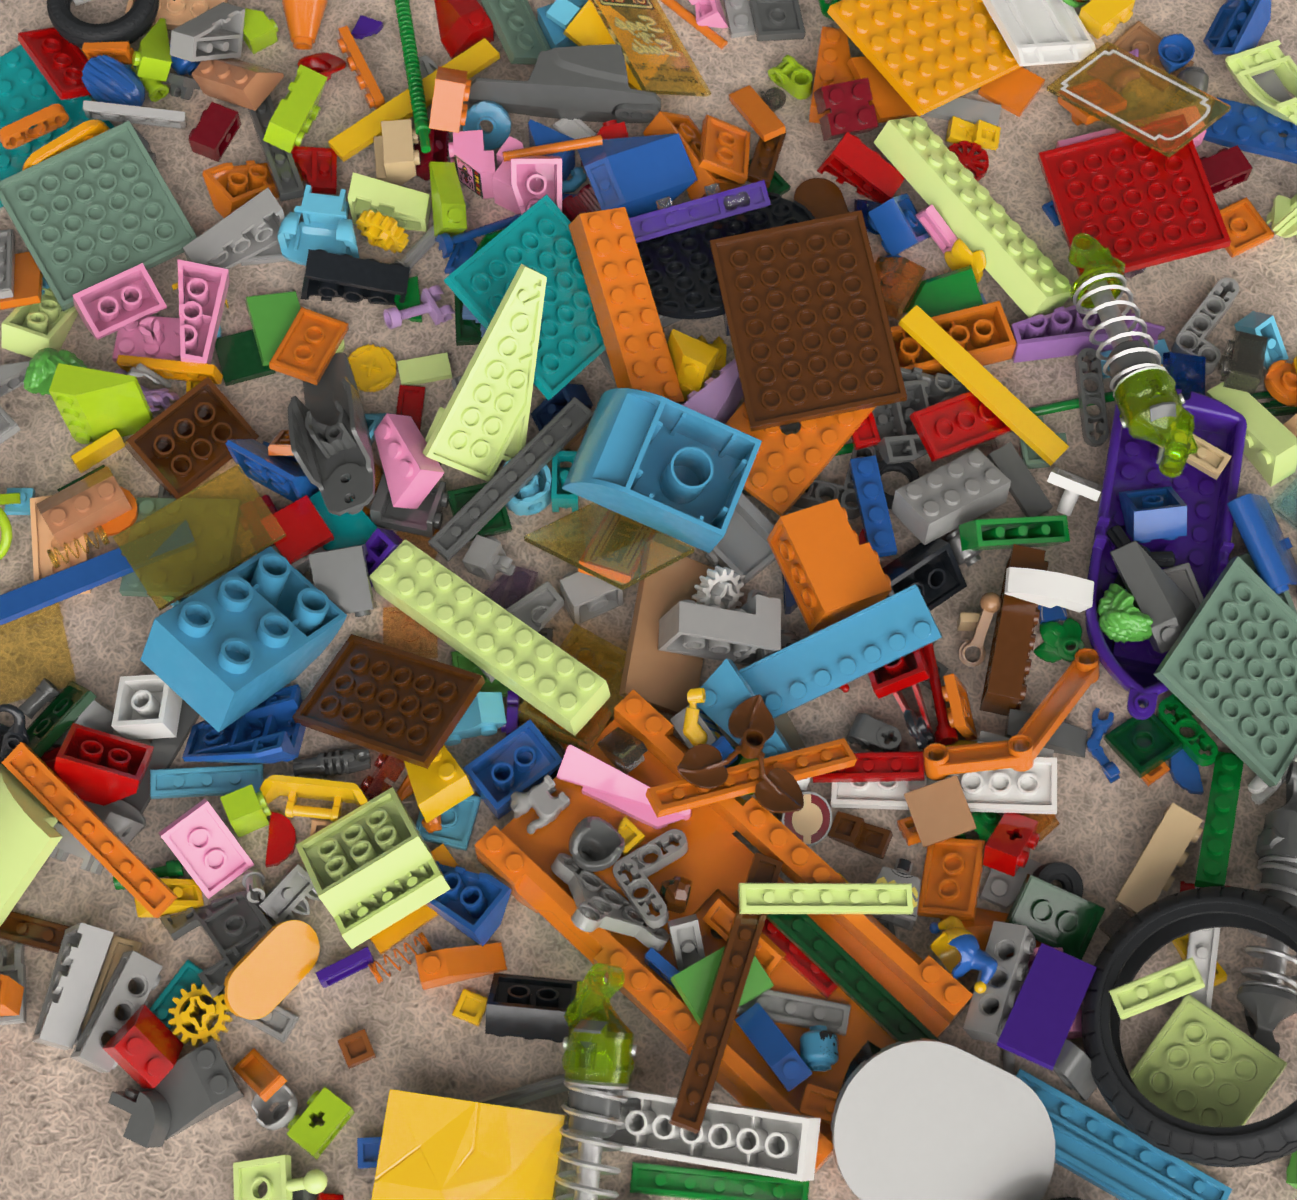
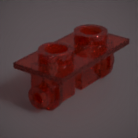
(388, 768)

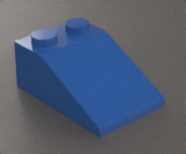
(512, 766)

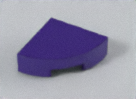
(366, 27)

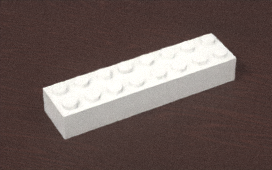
(728, 1138)

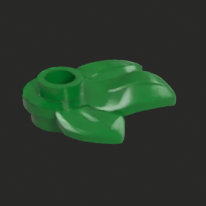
(1057, 638)

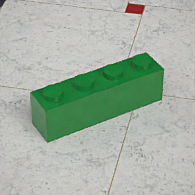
(1005, 532)

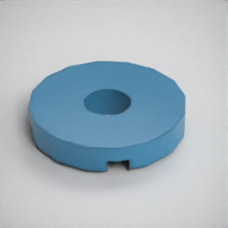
(496, 115)

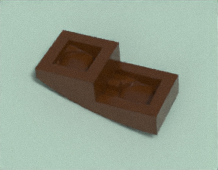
(860, 835)

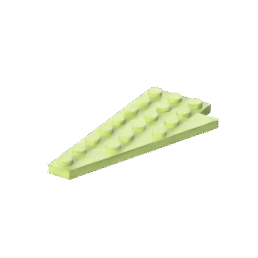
(493, 399)

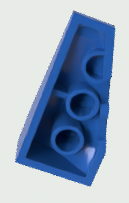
(473, 902)

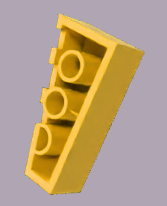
(438, 786)

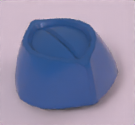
(1175, 52)

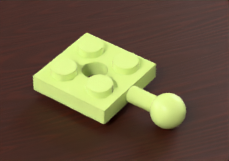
(278, 1176)

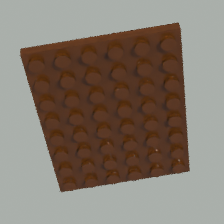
(807, 321)

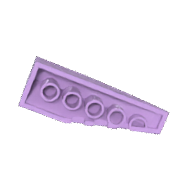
(719, 395)

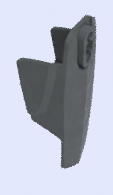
(573, 84)
(333, 439)

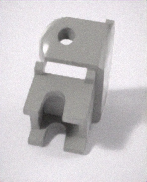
(118, 816)

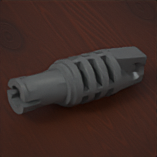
(334, 763)

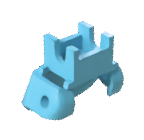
(323, 228)

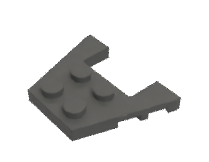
(230, 924)

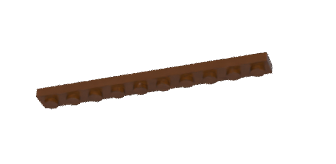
(722, 1006)

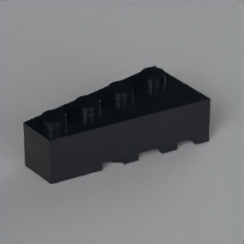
(353, 278)

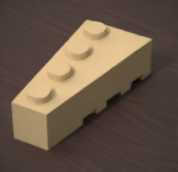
(1160, 858)

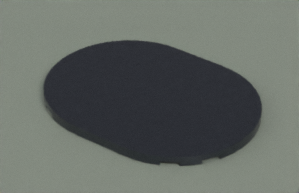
(682, 263)

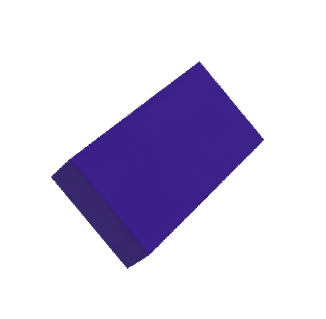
(345, 967)

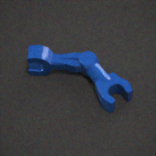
(1097, 752)

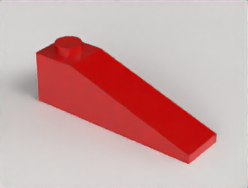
(462, 25)

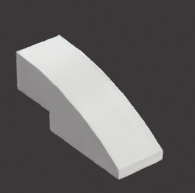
(1049, 588)

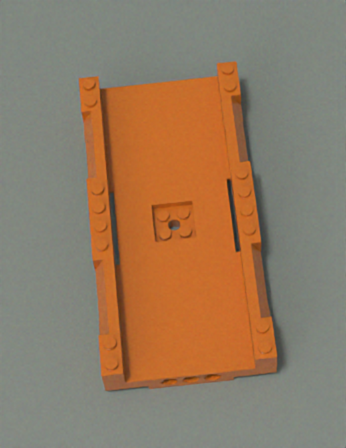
(716, 867)

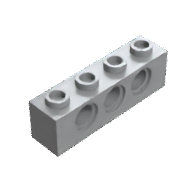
(1003, 940)
(147, 977)

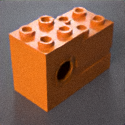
(827, 565)

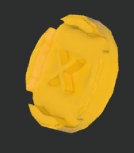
(372, 367)

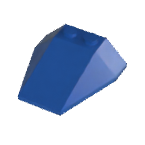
(260, 736)

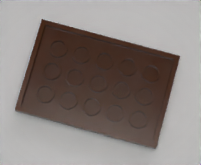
(389, 700)

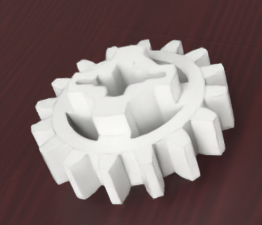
(719, 588)

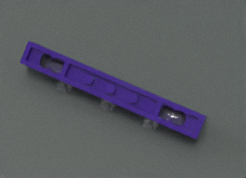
(701, 211)

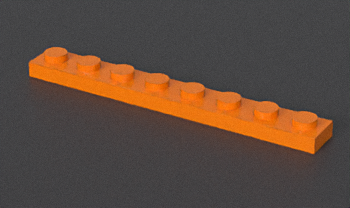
(743, 778)
(90, 830)

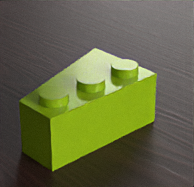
(296, 110)

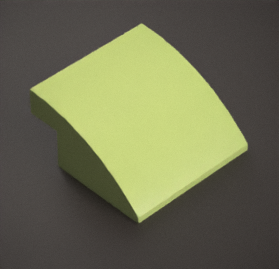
(25, 839)
(372, 868)

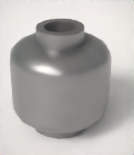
(1196, 77)
(962, 557)

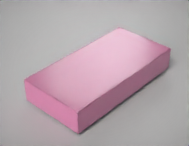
(937, 228)

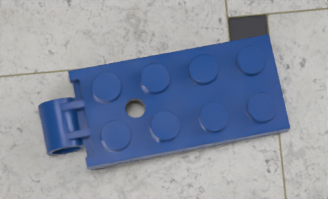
(1254, 132)

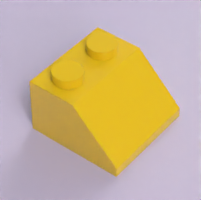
(692, 361)

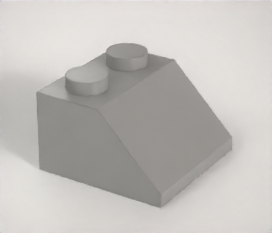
(588, 596)

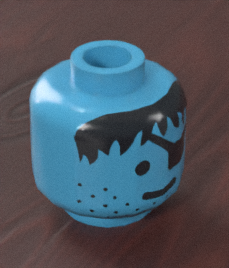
(819, 1048)

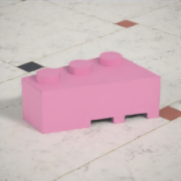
(405, 467)

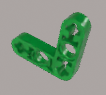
(1184, 718)

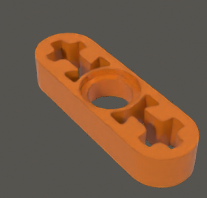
(47, 120)

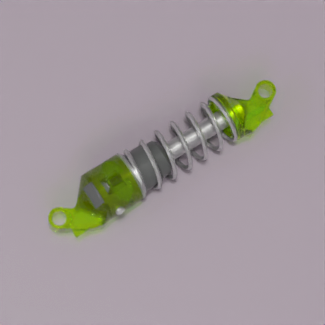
(1139, 382)
(596, 1072)

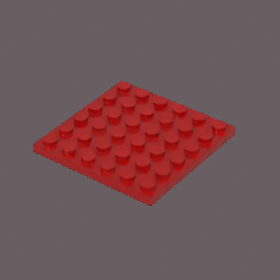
(1134, 199)

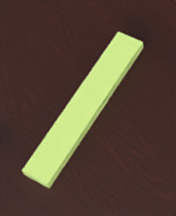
(825, 898)

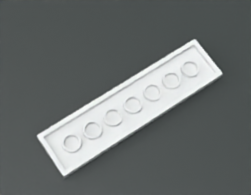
(984, 791)

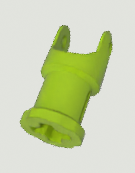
(155, 88)

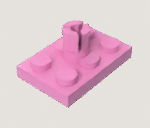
(150, 338)
(206, 848)

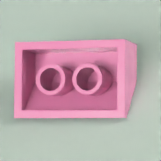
(118, 301)

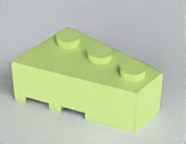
(404, 204)

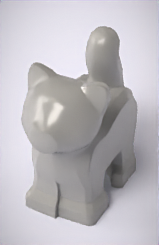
(541, 801)

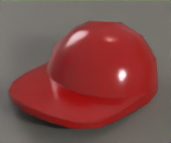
(323, 63)

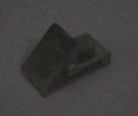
(623, 750)

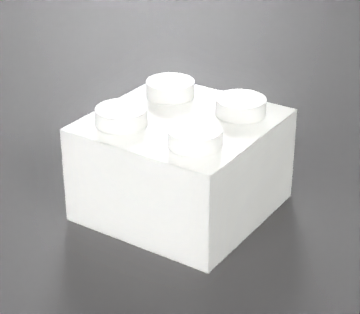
(146, 708)

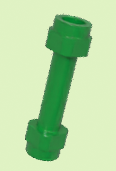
(172, 869)

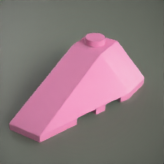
(534, 178)

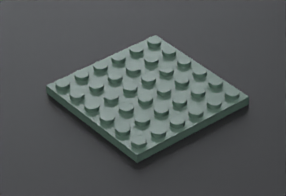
(95, 212)
(1241, 670)

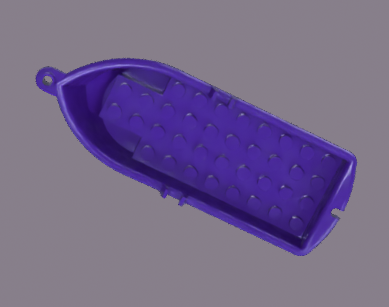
(1206, 547)

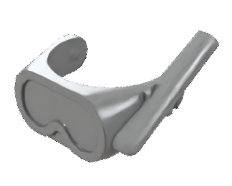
(141, 370)

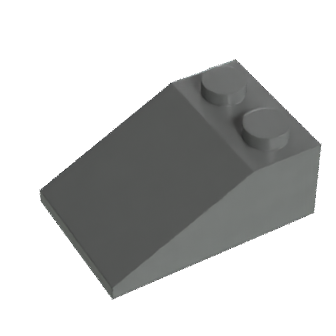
(198, 1087)

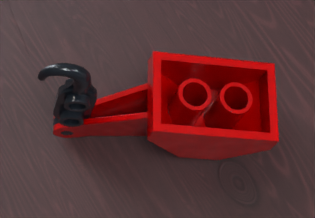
(899, 675)
(89, 762)

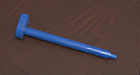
(446, 242)

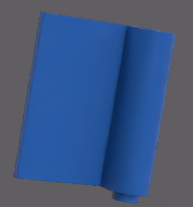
(1265, 541)

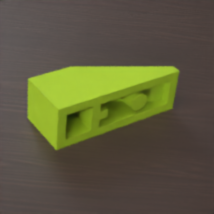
(153, 55)
(447, 199)

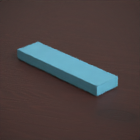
(203, 780)

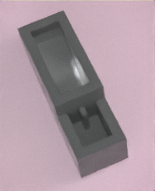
(1066, 739)

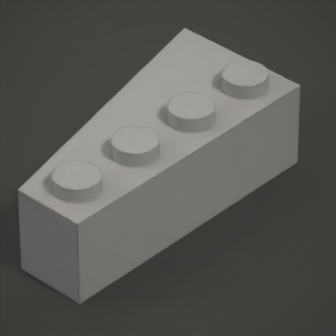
(71, 985)

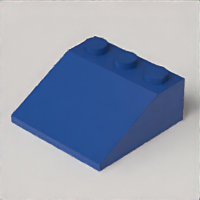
(276, 473)

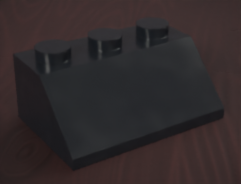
(931, 569)
(529, 1007)

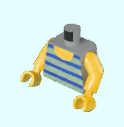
(693, 723)

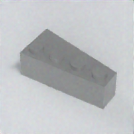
(240, 234)

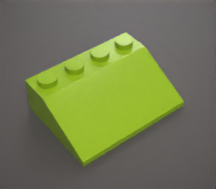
(98, 402)

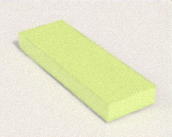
(1157, 988)

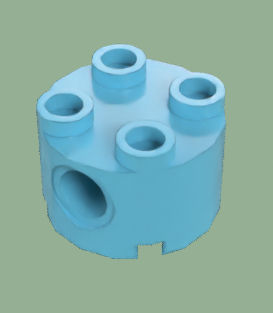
(534, 495)

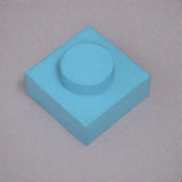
(24, 507)

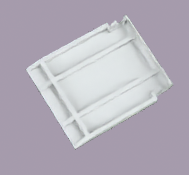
(1041, 31)

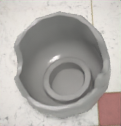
(282, 1113)

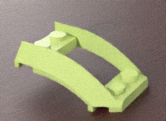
(1259, 60)

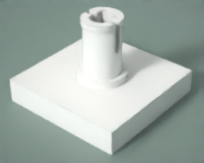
(1074, 486)

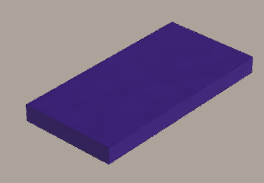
(1046, 1006)

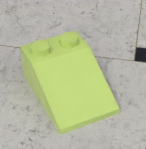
(37, 326)

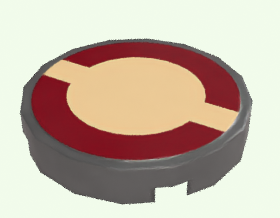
(812, 821)

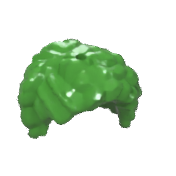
(43, 367)
(1120, 618)

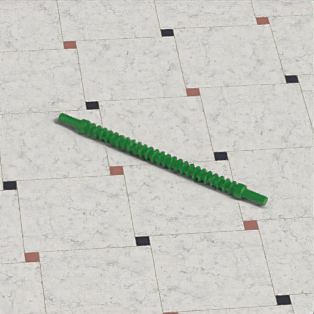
(413, 73)

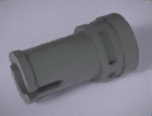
(44, 693)

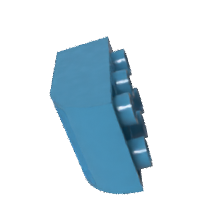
(662, 465)
(242, 638)

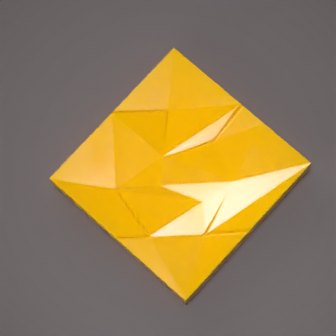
(466, 1150)

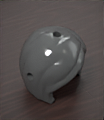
(599, 841)

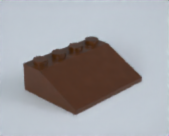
(189, 439)

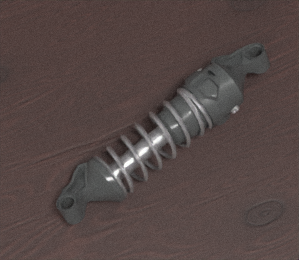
(1268, 1000)

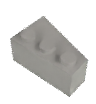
(210, 35)

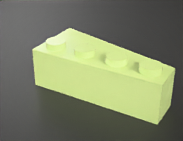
(1267, 441)

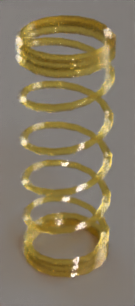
(55, 561)

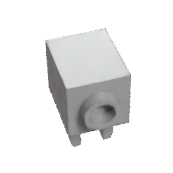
(487, 557)

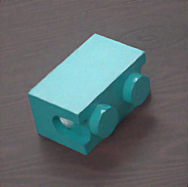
(559, 496)

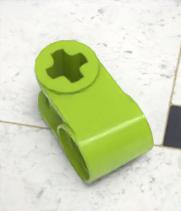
(792, 77)

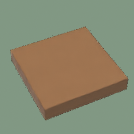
(940, 811)

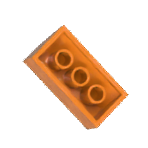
(691, 138)

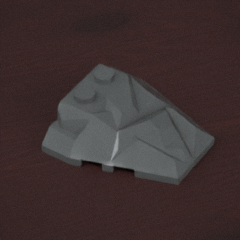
(897, 433)

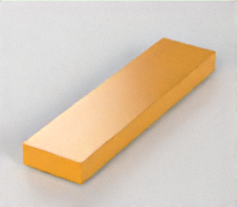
(173, 369)

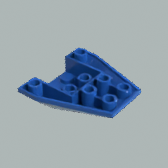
(638, 171)

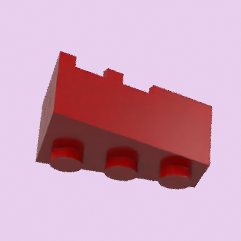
(863, 169)

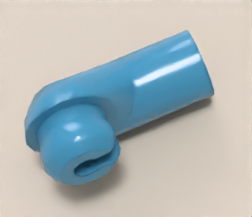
(574, 183)

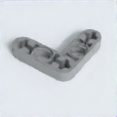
(641, 870)

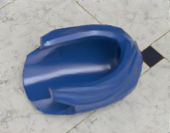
(112, 82)

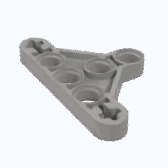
(604, 907)

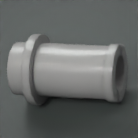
(253, 882)

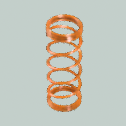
(421, 939)

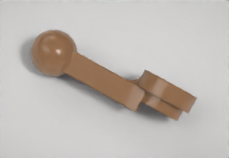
(990, 604)

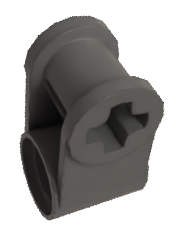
(872, 733)

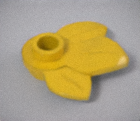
(961, 256)

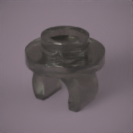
(774, 98)

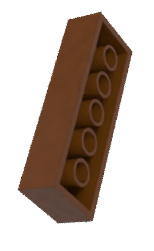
(1012, 641)

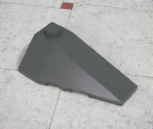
(1154, 594)

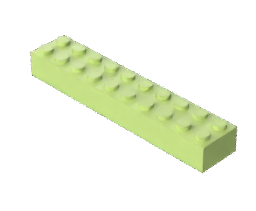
(974, 215)
(491, 637)

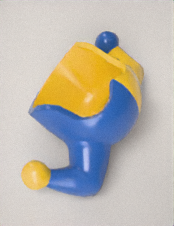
(961, 952)

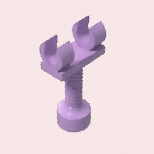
(394, 317)
(156, 396)

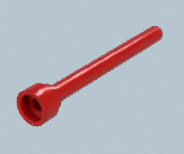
(945, 733)

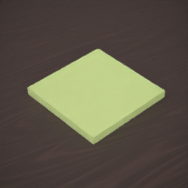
(1205, 1068)

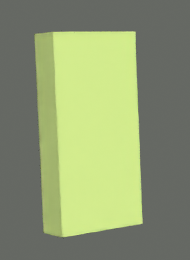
(424, 369)

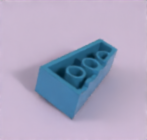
(726, 691)

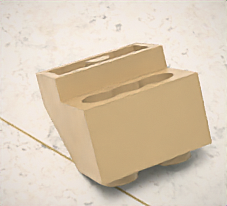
(395, 152)

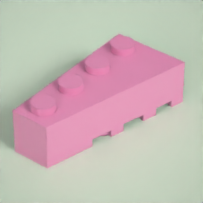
(200, 308)

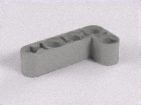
(1207, 321)

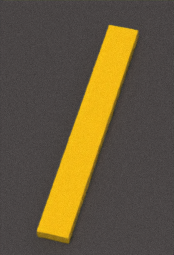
(400, 108)
(983, 385)

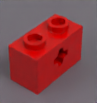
(1011, 843)

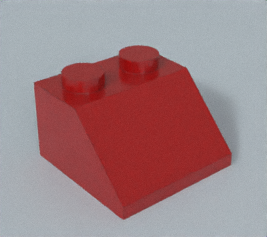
(145, 1048)

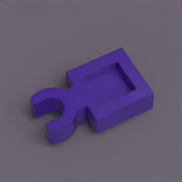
(512, 723)

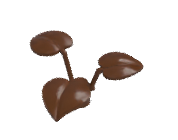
(754, 726)

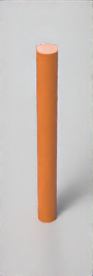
(691, 19)
(553, 147)

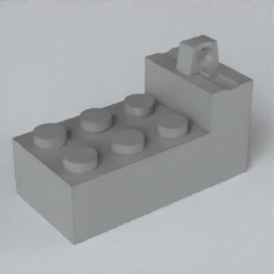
(722, 633)

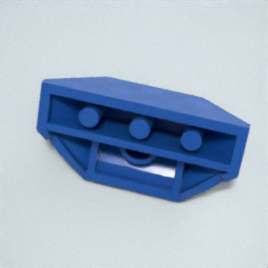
(1238, 26)

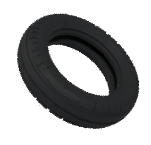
(125, 29)

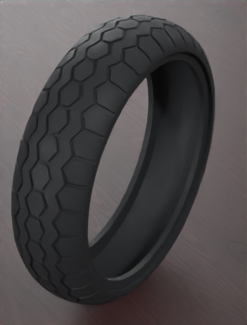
(1100, 1024)

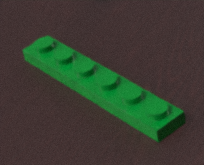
(1219, 821)

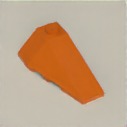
(236, 185)

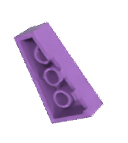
(1055, 335)

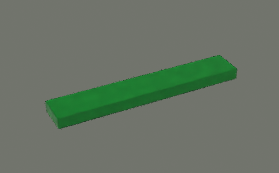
(712, 1184)

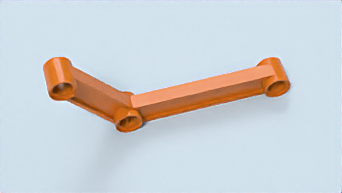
(1026, 745)

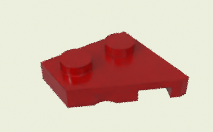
(317, 168)

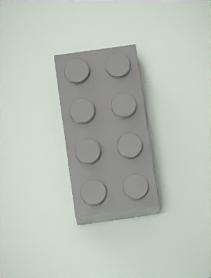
(950, 496)

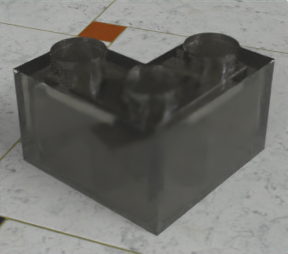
(1243, 362)

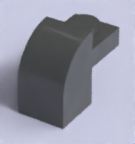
(149, 1116)

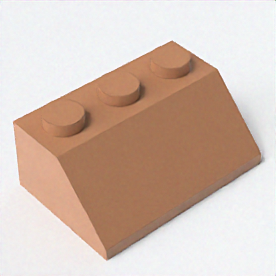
(236, 81)
(84, 506)

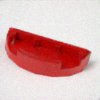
(281, 840)

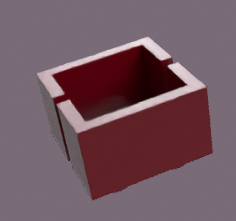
(847, 107)

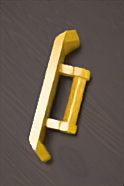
(315, 789)

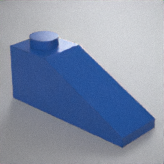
(773, 1047)

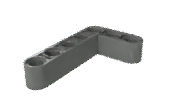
(834, 491)
(1071, 1067)

